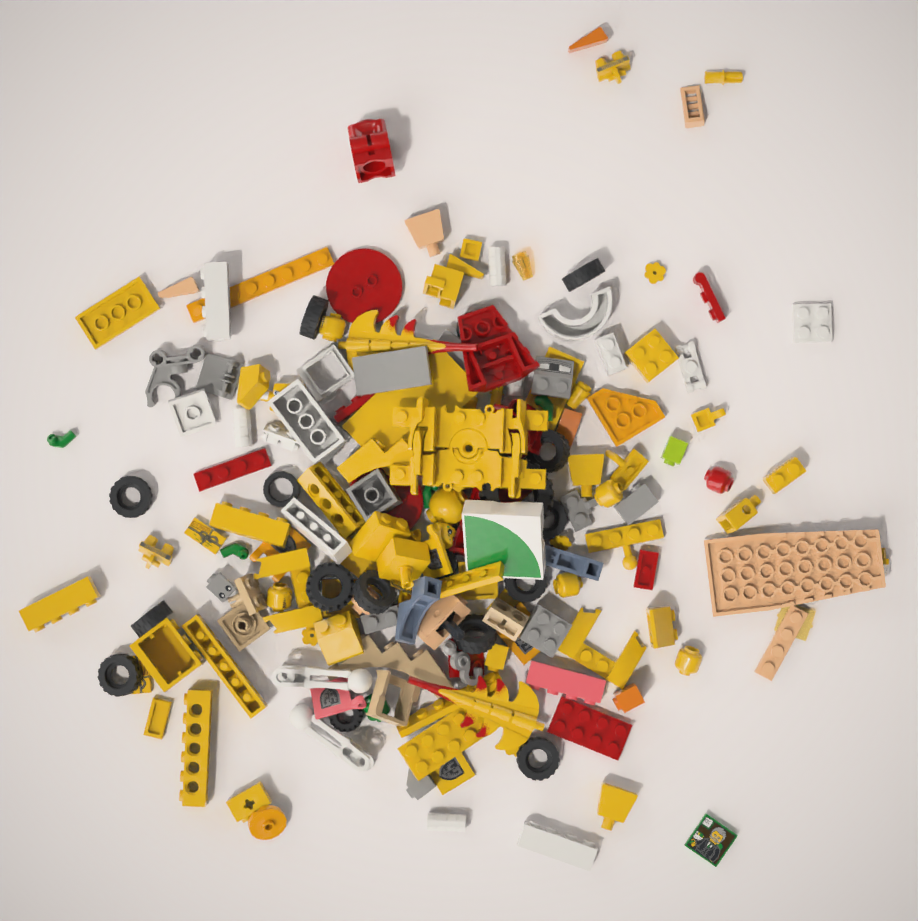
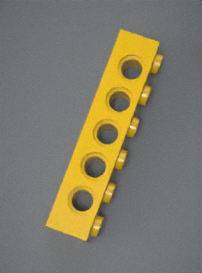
(224, 665)
(187, 796)

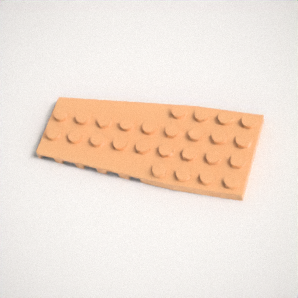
(791, 568)

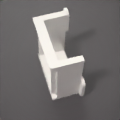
(330, 393)

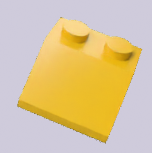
(661, 626)
(339, 638)

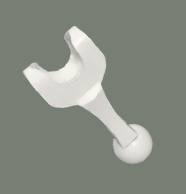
(301, 676)
(302, 717)

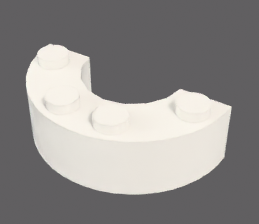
(581, 328)

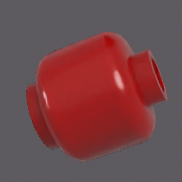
(719, 480)

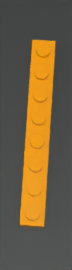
(270, 281)

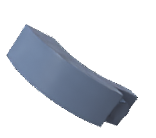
(573, 563)

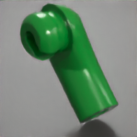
(546, 404)
(61, 441)
(427, 493)
(235, 549)

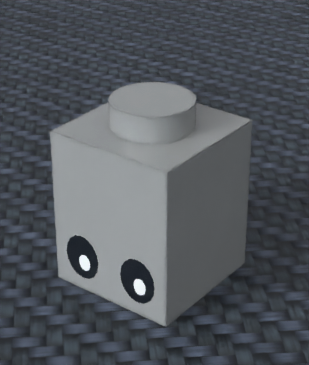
(220, 586)

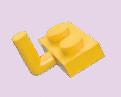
(628, 467)

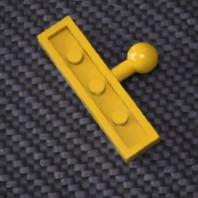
(625, 537)

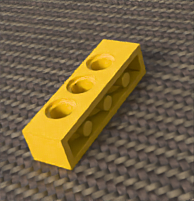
(331, 500)

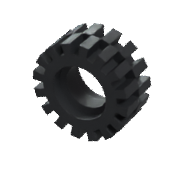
(347, 726)

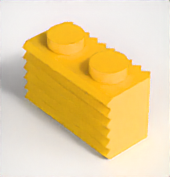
(784, 475)

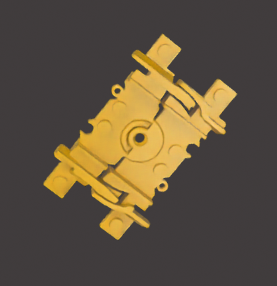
(468, 428)

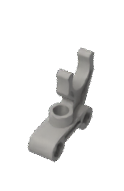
(171, 365)

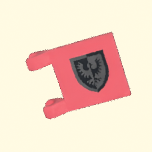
(334, 701)

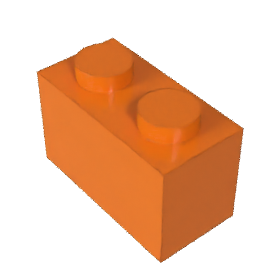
(628, 698)

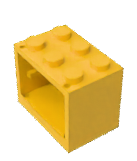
(166, 654)

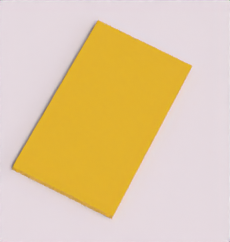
(375, 416)

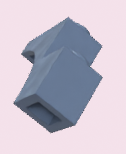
(411, 612)

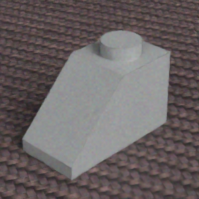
(419, 788)

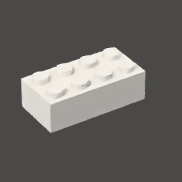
(306, 421)

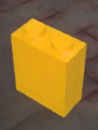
(376, 535)

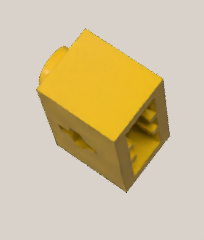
(237, 803)

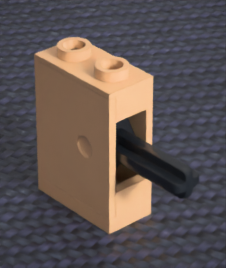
(443, 619)

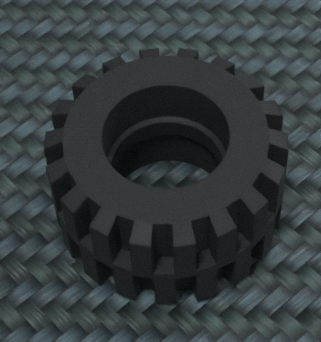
(317, 575)

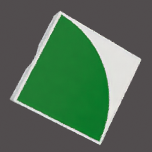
(507, 535)

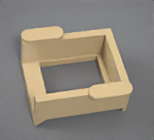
(408, 694)

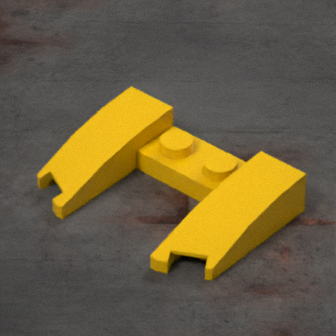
(298, 565)
(615, 672)

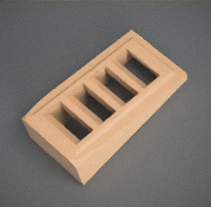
(692, 119)
(184, 287)

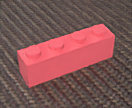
(565, 681)

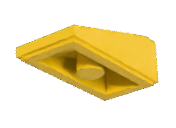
(457, 264)

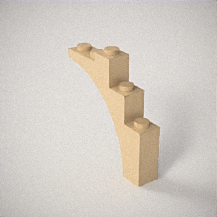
(395, 657)

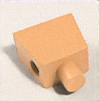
(427, 231)

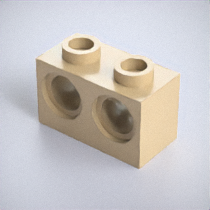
(505, 619)

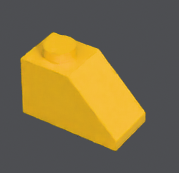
(252, 385)

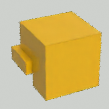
(444, 285)

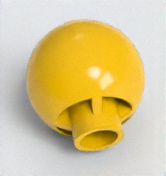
(446, 506)

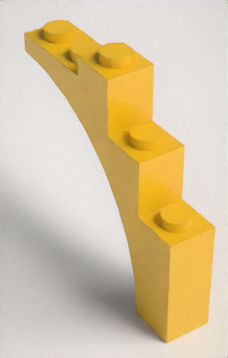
(373, 456)

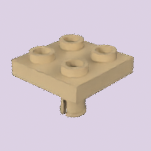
(249, 594)
(242, 627)

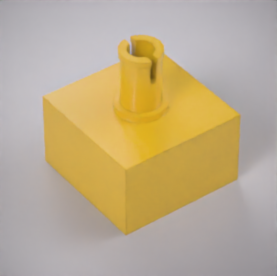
(403, 561)

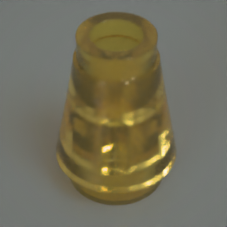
(523, 265)

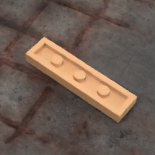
(781, 642)

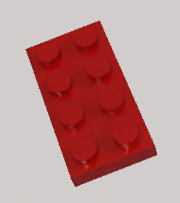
(589, 728)

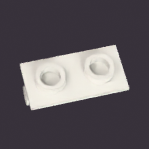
(273, 433)

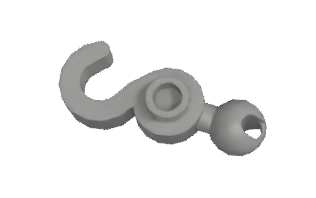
(461, 661)

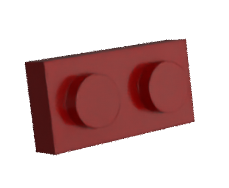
(646, 570)

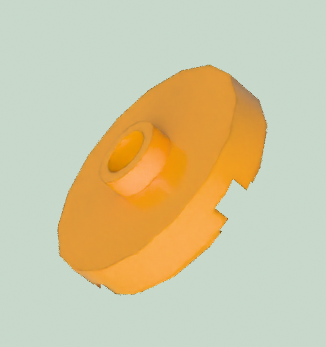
(267, 822)

